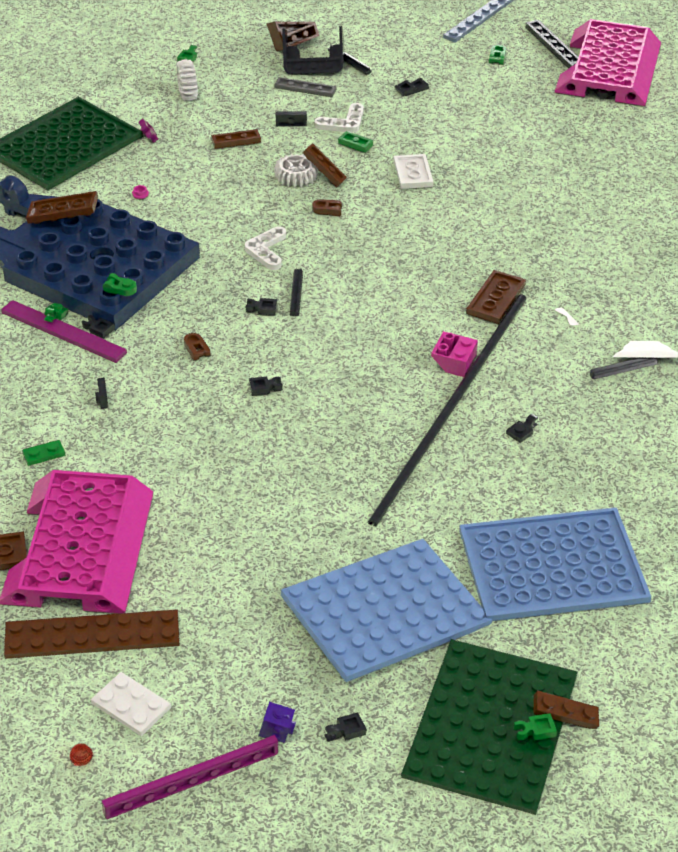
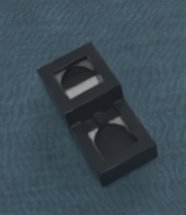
(406, 88)

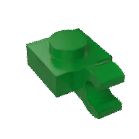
(189, 54)
(55, 311)

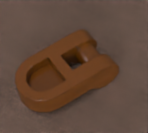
(327, 207)
(194, 341)

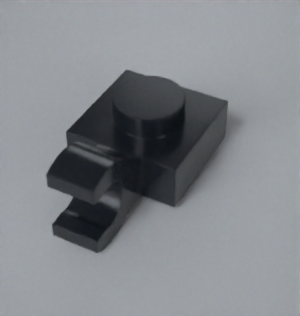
(521, 431)
(348, 726)

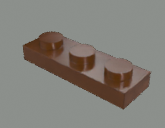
(236, 138)
(324, 165)
(566, 710)

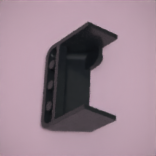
(295, 65)

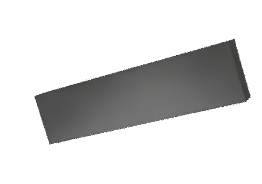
(305, 87)

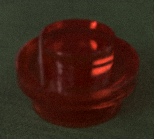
(81, 754)

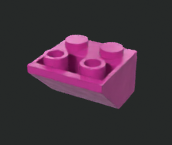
(455, 353)

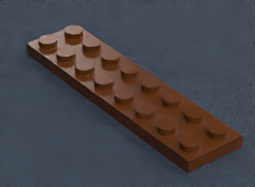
(91, 634)

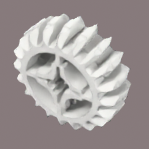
(187, 80)
(295, 170)

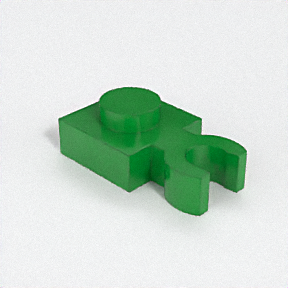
(538, 726)

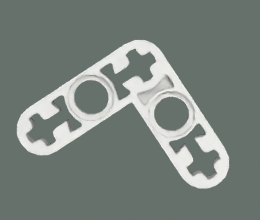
(352, 122)
(257, 247)

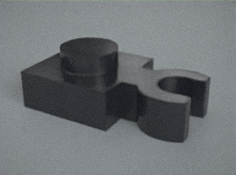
(264, 306)
(98, 327)
(262, 385)
(101, 396)

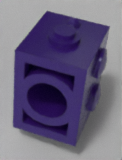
(277, 722)

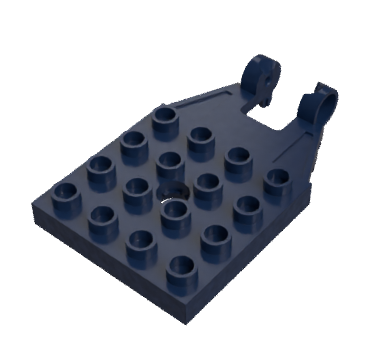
(74, 256)

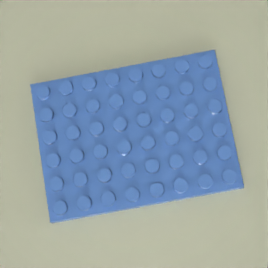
(553, 564)
(384, 609)

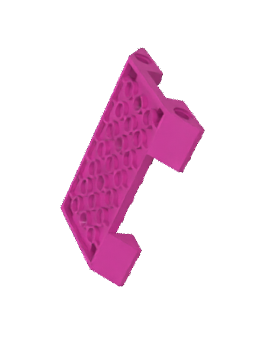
(612, 59)
(106, 541)

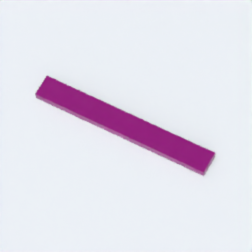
(64, 331)
(189, 777)

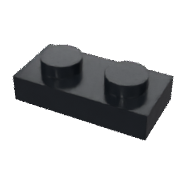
(291, 118)

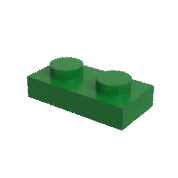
(355, 141)
(43, 452)

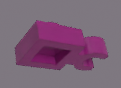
(148, 130)

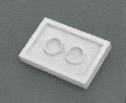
(413, 171)
(131, 703)

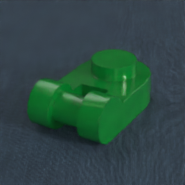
(497, 54)
(119, 285)

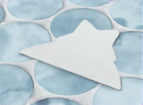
(646, 349)

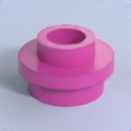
(140, 192)

